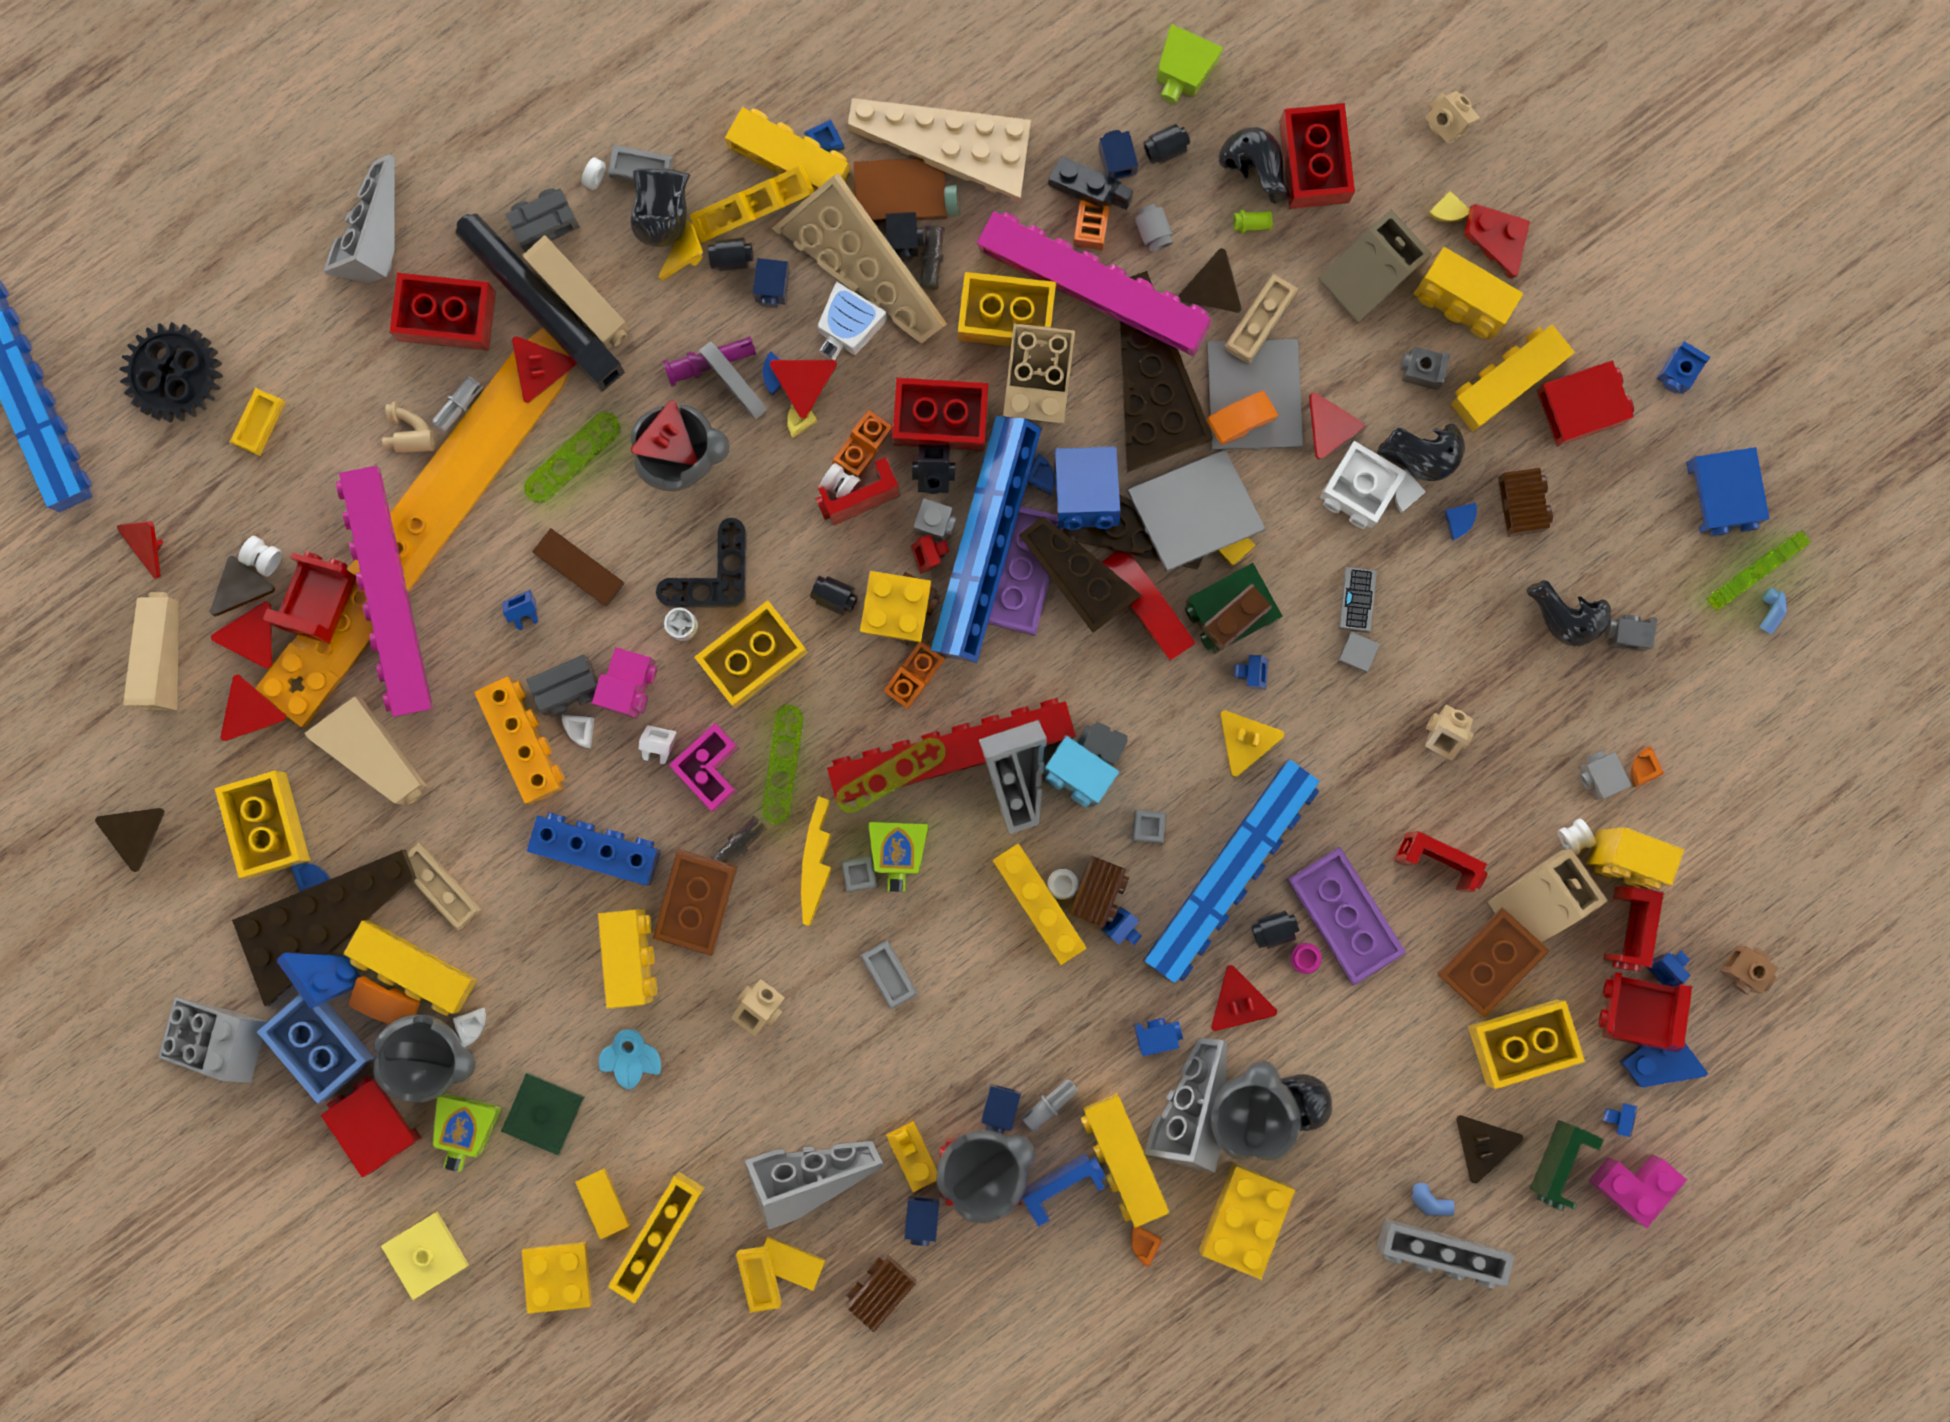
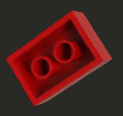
(1317, 156)
(442, 311)
(940, 413)

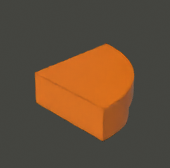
(1645, 767)
(1144, 1244)

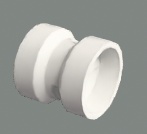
(838, 482)
(257, 554)
(677, 621)

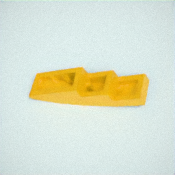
(752, 203)
(813, 872)

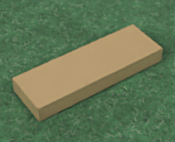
(1261, 318)
(442, 888)

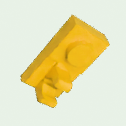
(913, 1156)

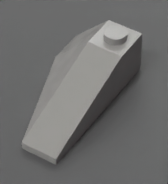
(369, 240)
(1184, 1129)
(802, 1181)

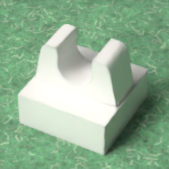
(657, 741)

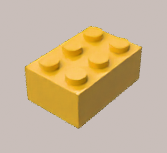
(1467, 294)
(996, 302)
(751, 654)
(262, 824)
(1635, 858)
(627, 958)
(1526, 1043)
(1246, 1220)

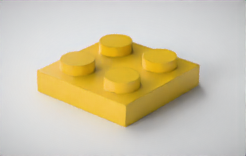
(895, 606)
(556, 1277)

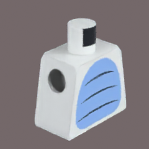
(848, 322)

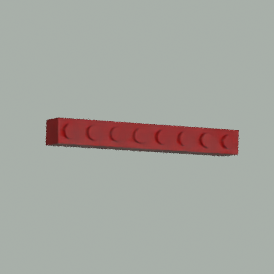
(961, 748)

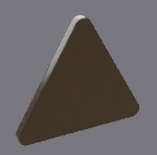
(1213, 285)
(238, 587)
(131, 833)
(1484, 1145)

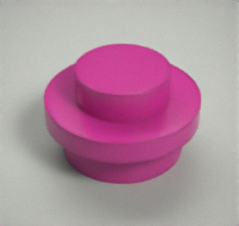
(1305, 958)

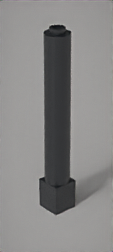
(539, 301)

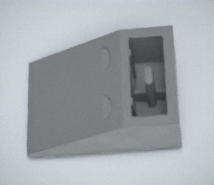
(212, 1040)

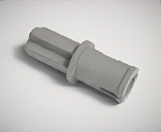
(457, 403)
(1049, 1105)

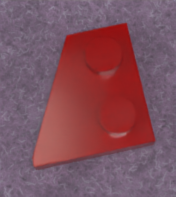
(1498, 236)

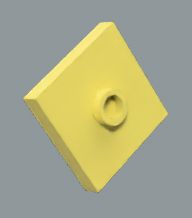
(425, 1255)

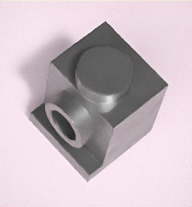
(1415, 374)
(1632, 633)

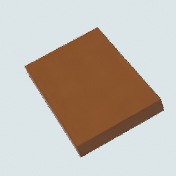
(900, 188)
(695, 902)
(1493, 962)

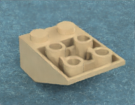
(1039, 373)
(1551, 896)

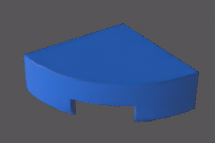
(826, 136)
(769, 377)
(1042, 475)
(1461, 519)
(308, 875)

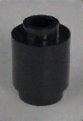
(1166, 144)
(730, 254)
(834, 595)
(1275, 930)

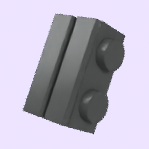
(544, 216)
(563, 686)
(1103, 742)

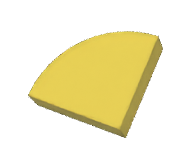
(1449, 209)
(796, 424)

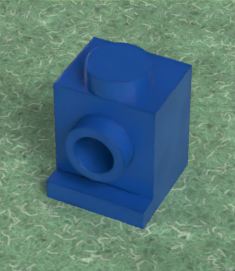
(1688, 357)
(1158, 1036)

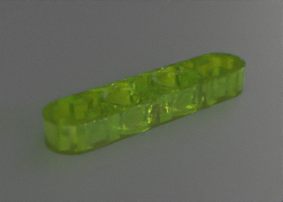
(568, 453)
(1758, 570)
(787, 765)
(893, 780)

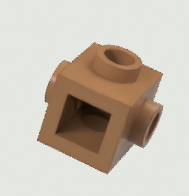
(1750, 970)

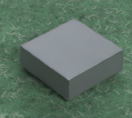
(1358, 652)
(1149, 826)
(859, 874)

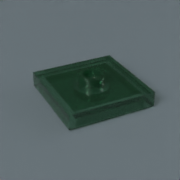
(543, 1113)

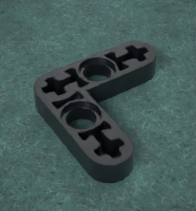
(716, 585)

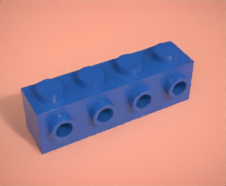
(594, 850)

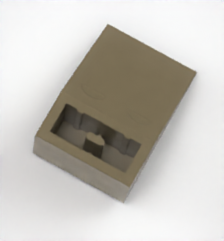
(1375, 266)

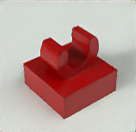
(928, 553)

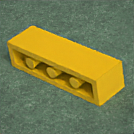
(781, 150)
(1511, 378)
(1039, 904)
(409, 967)
(1125, 1159)
(656, 1237)

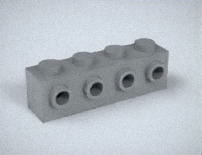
(1444, 1252)

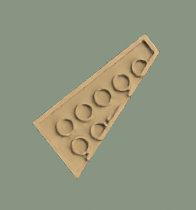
(956, 142)
(854, 251)

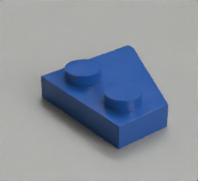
(319, 976)
(1657, 1066)

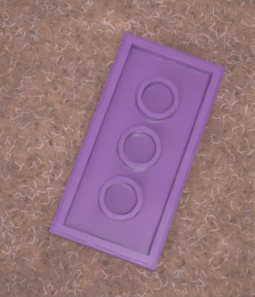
(1022, 581)
(1346, 916)

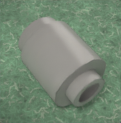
(1154, 227)

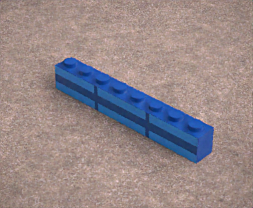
(35, 419)
(986, 539)
(1231, 871)

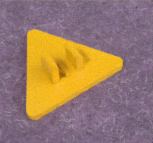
(685, 251)
(1246, 740)

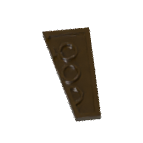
(1127, 537)
(1082, 578)

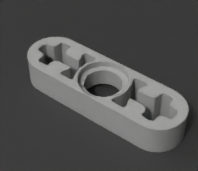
(733, 380)

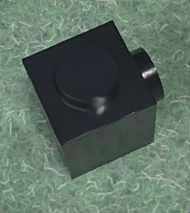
(904, 234)

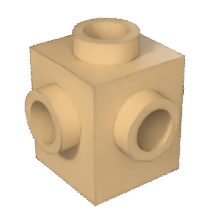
(1451, 116)
(1449, 732)
(758, 1007)

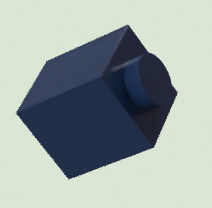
(1118, 154)
(771, 282)
(1000, 1108)
(922, 1220)

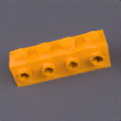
(519, 740)

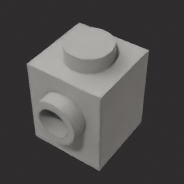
(934, 520)
(1603, 775)

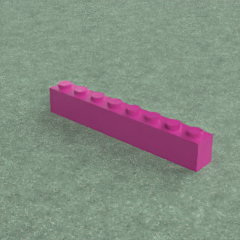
(1095, 283)
(385, 591)

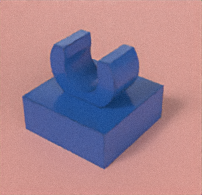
(520, 606)
(1255, 672)
(1122, 927)
(1670, 968)
(1624, 1119)

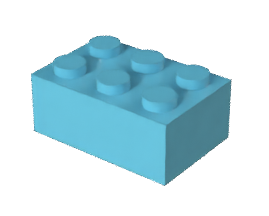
(1079, 773)

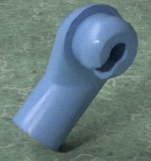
(1777, 609)
(1428, 1204)

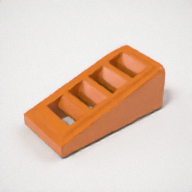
(1090, 240)

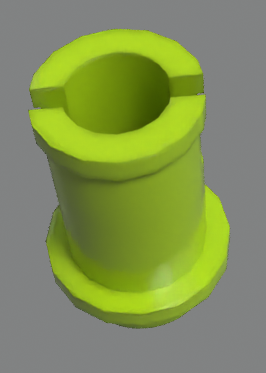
(1252, 221)

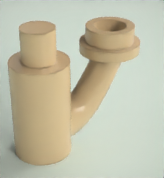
(408, 441)

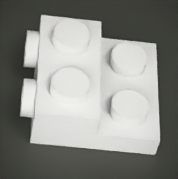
(1362, 486)

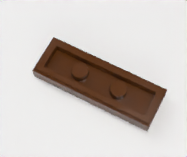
(578, 567)

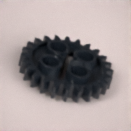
(145, 365)

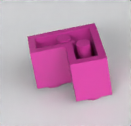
(625, 683)
(700, 766)
(1641, 1194)

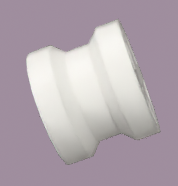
(1576, 836)

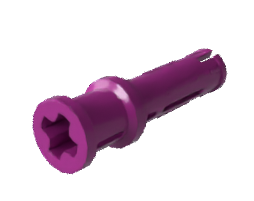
(695, 364)

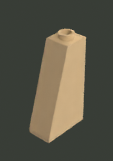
(576, 293)
(154, 655)
(365, 747)

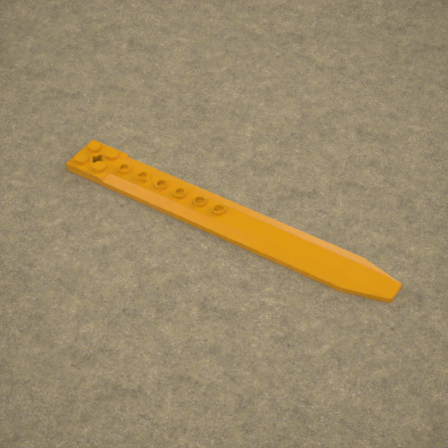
(421, 526)

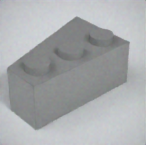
(1016, 773)

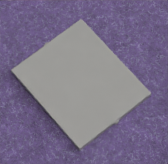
(1271, 370)
(1196, 510)

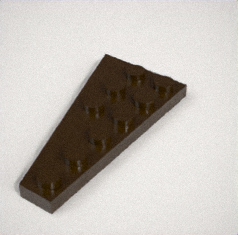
(1158, 399)
(317, 918)

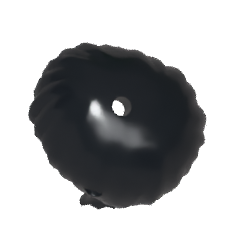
(1259, 150)
(659, 206)
(1423, 457)
(1568, 624)
(1312, 1100)

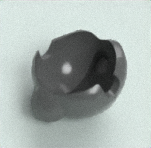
(708, 445)
(420, 1058)
(1256, 1115)
(985, 1174)

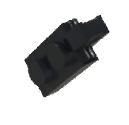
(1089, 185)

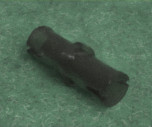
(932, 257)
(739, 842)

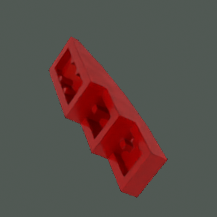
(1152, 608)

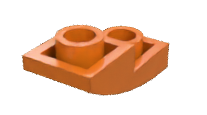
(1241, 417)
(863, 444)
(914, 674)
(381, 1003)

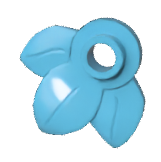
(629, 1063)

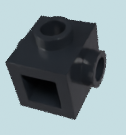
(933, 469)

